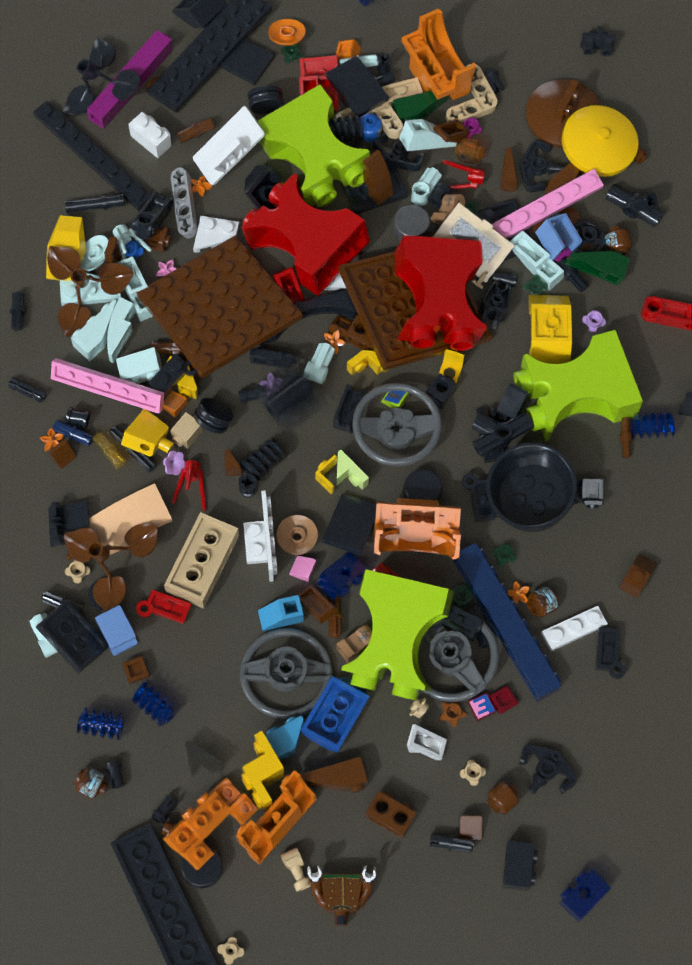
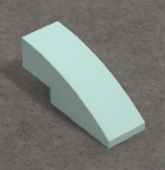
(537, 260)
(136, 284)
(119, 327)

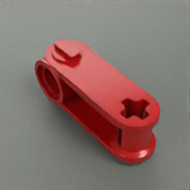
(667, 312)

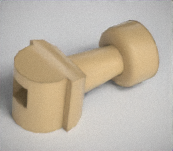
(293, 861)

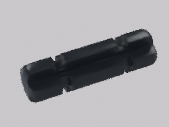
(27, 389)

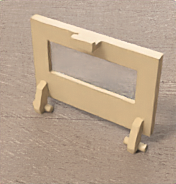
(467, 226)

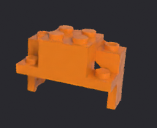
(435, 59)
(417, 527)

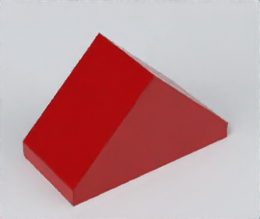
(288, 283)

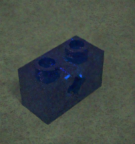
(341, 576)
(575, 904)

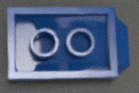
(335, 713)

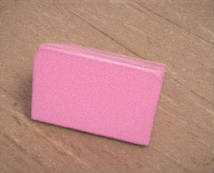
(303, 568)

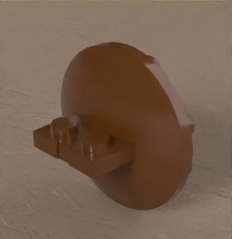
(553, 105)

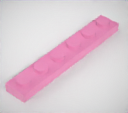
(548, 205)
(107, 385)

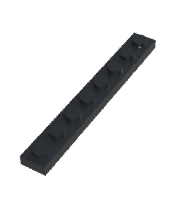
(92, 155)

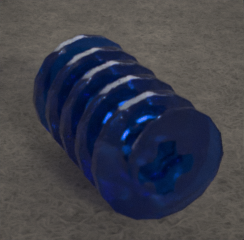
(652, 425)
(153, 704)
(100, 724)

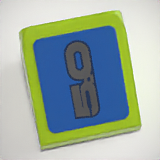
(395, 399)

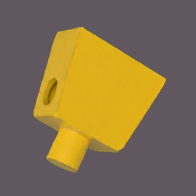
(147, 435)

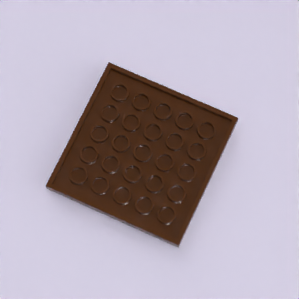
(219, 306)
(385, 306)

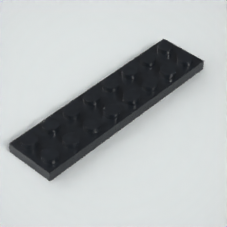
(208, 52)
(161, 899)

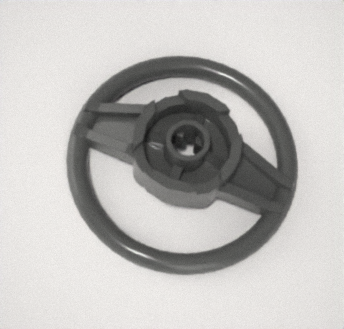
(410, 426)
(461, 663)
(269, 671)

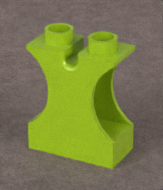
(303, 137)
(592, 383)
(400, 617)

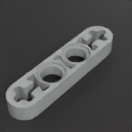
(187, 201)

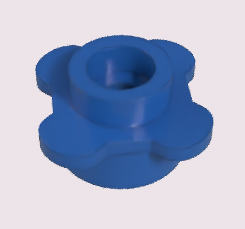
(134, 249)

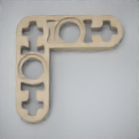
(478, 101)
(381, 111)

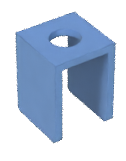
(552, 233)
(116, 630)

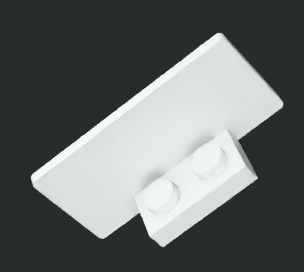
(229, 145)
(258, 539)

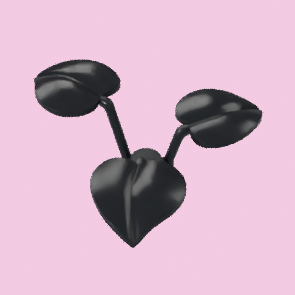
(101, 56)

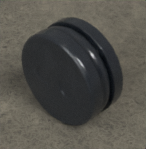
(265, 99)
(213, 415)
(423, 485)
(205, 876)

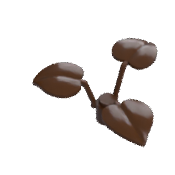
(66, 261)
(85, 545)

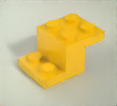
(262, 772)

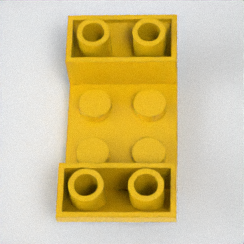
(550, 328)

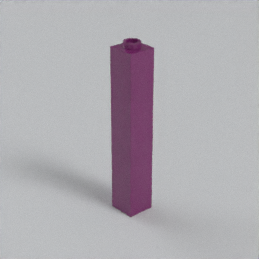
(143, 64)

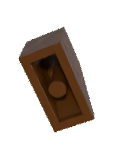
(637, 575)

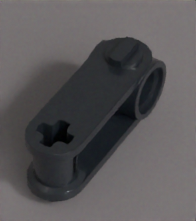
(152, 215)

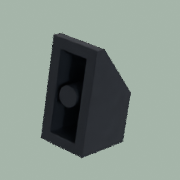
(511, 403)

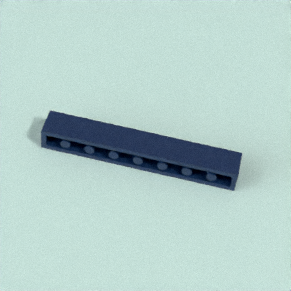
(507, 623)

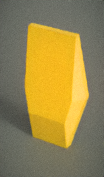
(69, 234)

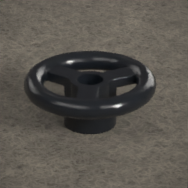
(590, 229)

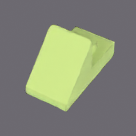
(346, 468)

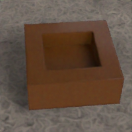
(135, 670)

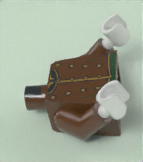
(341, 892)

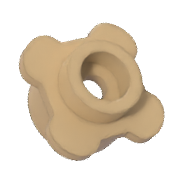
(71, 571)
(418, 707)
(472, 766)
(224, 950)

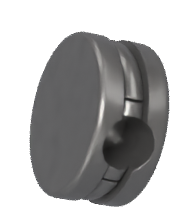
(411, 221)

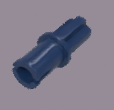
(73, 432)

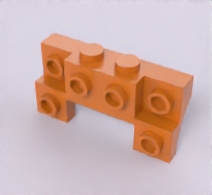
(202, 819)
(278, 820)

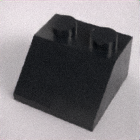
(198, 12)

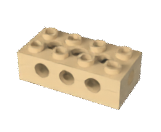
(195, 548)

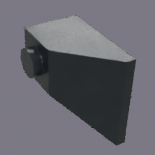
(259, 185)

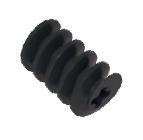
(346, 127)
(263, 458)

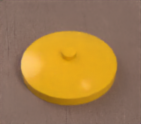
(600, 140)

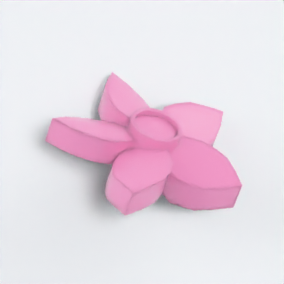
(165, 268)

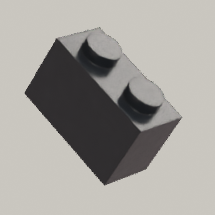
(519, 865)

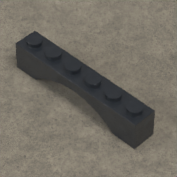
(335, 303)

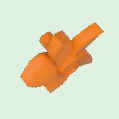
(200, 185)
(334, 340)
(52, 440)
(518, 593)

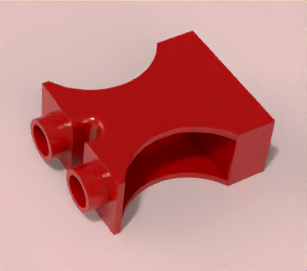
(312, 236)
(437, 278)

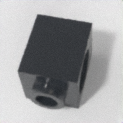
(441, 398)

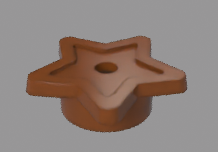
(458, 713)

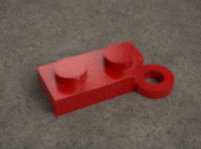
(165, 606)

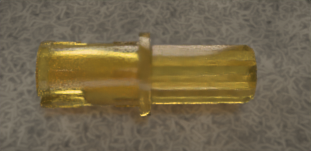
(109, 450)

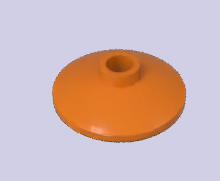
(286, 31)

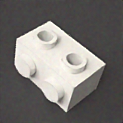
(150, 134)

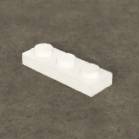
(574, 628)

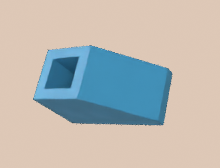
(281, 613)
(286, 738)

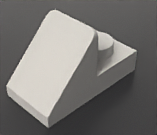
(426, 742)

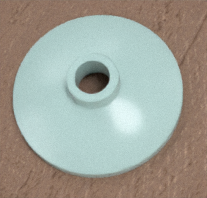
(94, 253)

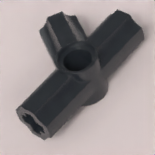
(636, 205)
(491, 428)

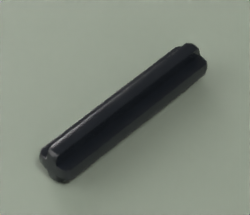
(144, 460)

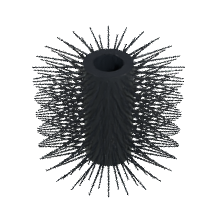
(288, 396)

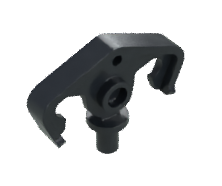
(397, 154)
(532, 165)
(549, 765)

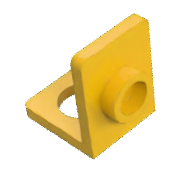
(454, 361)
(323, 468)

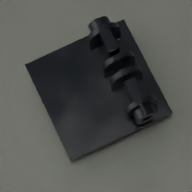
(66, 519)

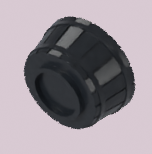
(531, 487)

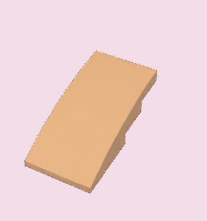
(135, 509)

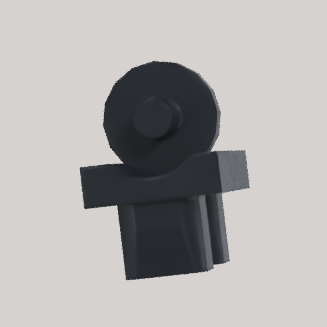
(598, 40)

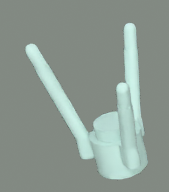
(124, 236)

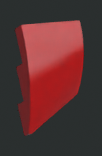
(313, 74)

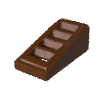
(452, 131)
(509, 178)

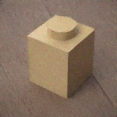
(186, 431)

